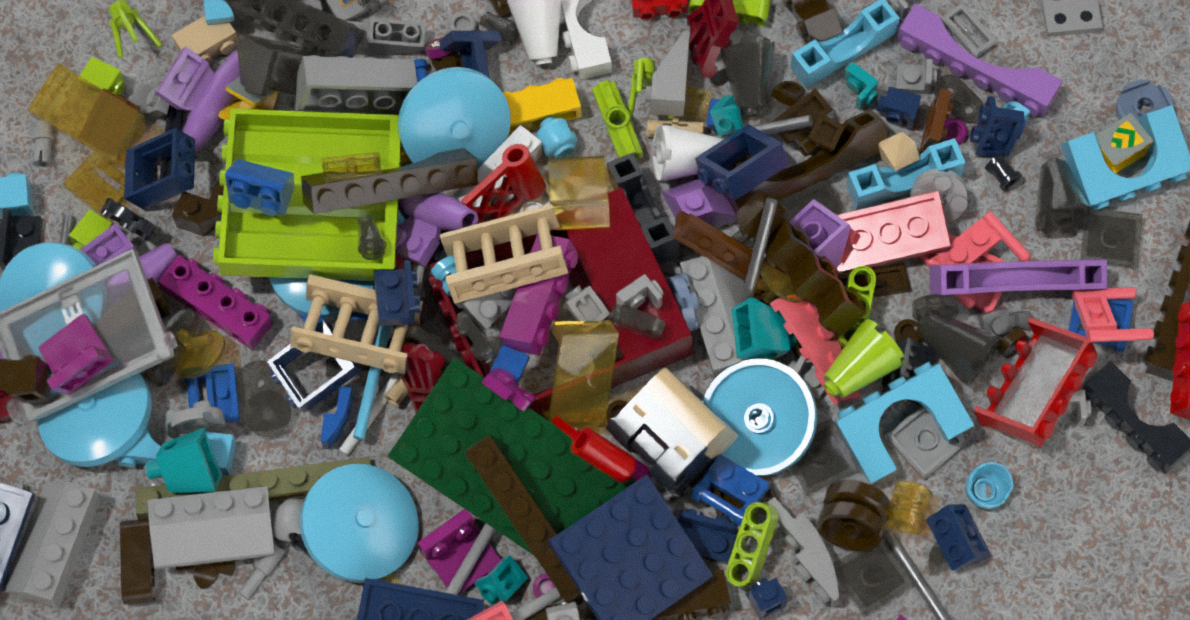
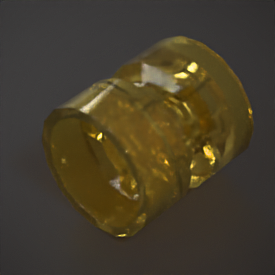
(908, 507)

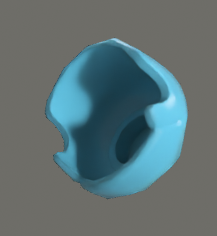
(996, 477)

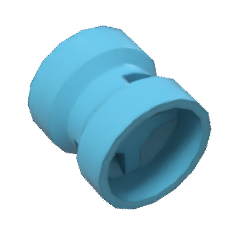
(442, 269)

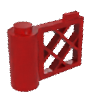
(520, 179)
(598, 451)

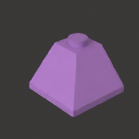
(700, 201)
(824, 229)

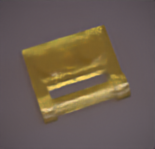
(93, 189)

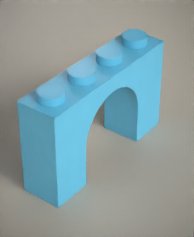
(1166, 160)
(861, 425)

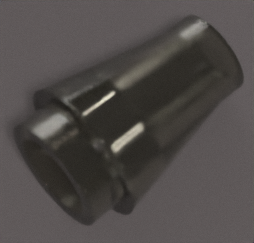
(507, 28)
(370, 240)

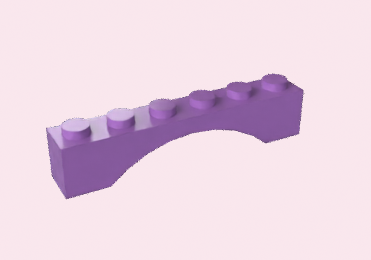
(927, 35)
(1018, 276)

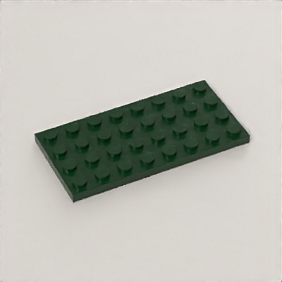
(465, 412)

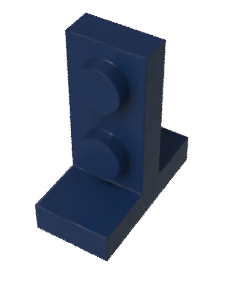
(471, 47)

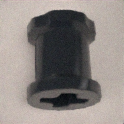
(1003, 171)

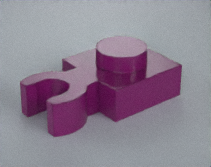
(505, 386)

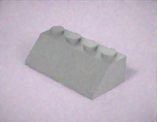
(354, 84)
(717, 294)
(210, 527)
(52, 543)

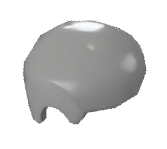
(287, 519)

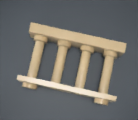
(508, 273)
(349, 299)

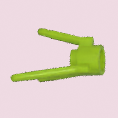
(124, 17)
(642, 77)

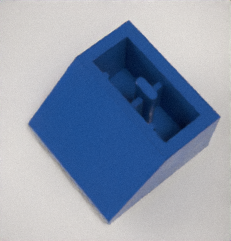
(259, 187)

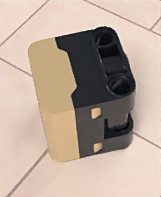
(672, 431)

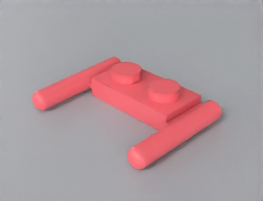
(977, 242)
(1098, 317)

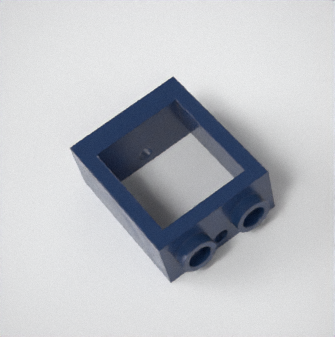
(141, 158)
(766, 161)
(295, 395)

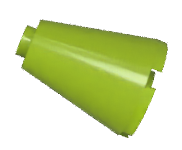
(862, 361)

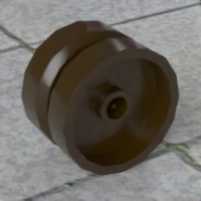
(853, 515)

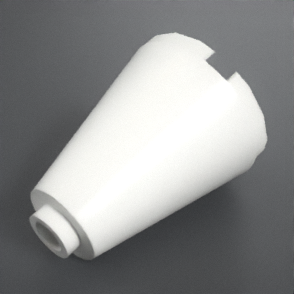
(538, 27)
(678, 151)

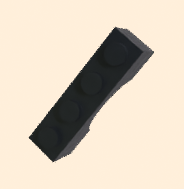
(657, 229)
(1162, 444)

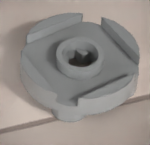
(949, 183)
(193, 419)

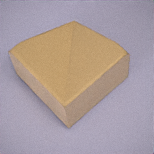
(898, 151)

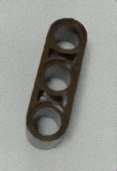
(135, 561)

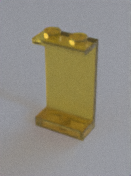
(88, 114)
(579, 192)
(583, 372)

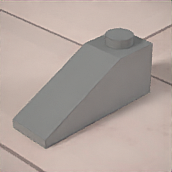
(669, 81)

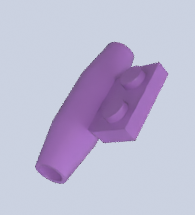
(195, 88)
(428, 216)
(114, 242)

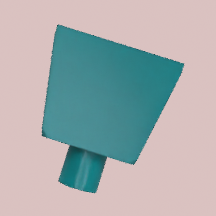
(760, 331)
(186, 464)

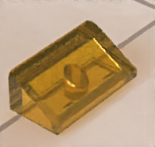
(352, 163)

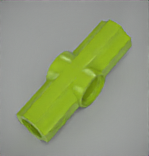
(612, 108)

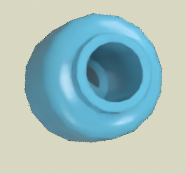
(557, 138)

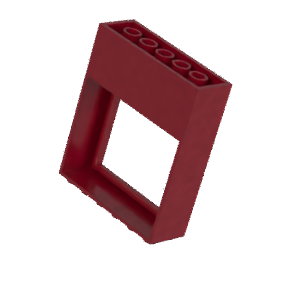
(607, 263)

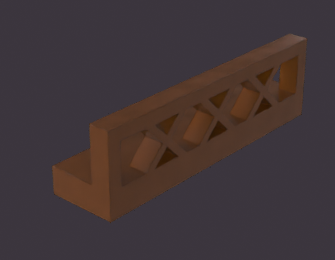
(713, 244)

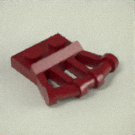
(709, 32)
(421, 372)

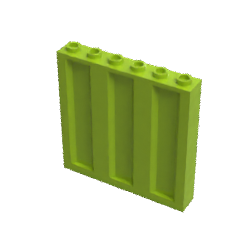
(301, 240)

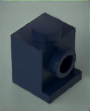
(899, 107)
(767, 597)

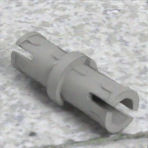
(43, 140)

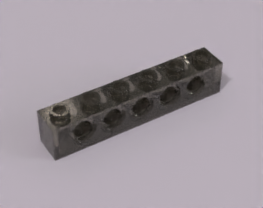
(344, 35)

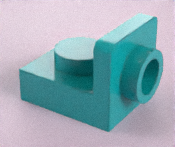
(860, 80)
(726, 116)
(501, 581)

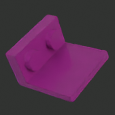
(74, 355)
(449, 546)

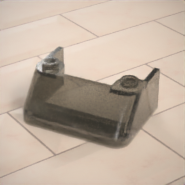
(269, 64)

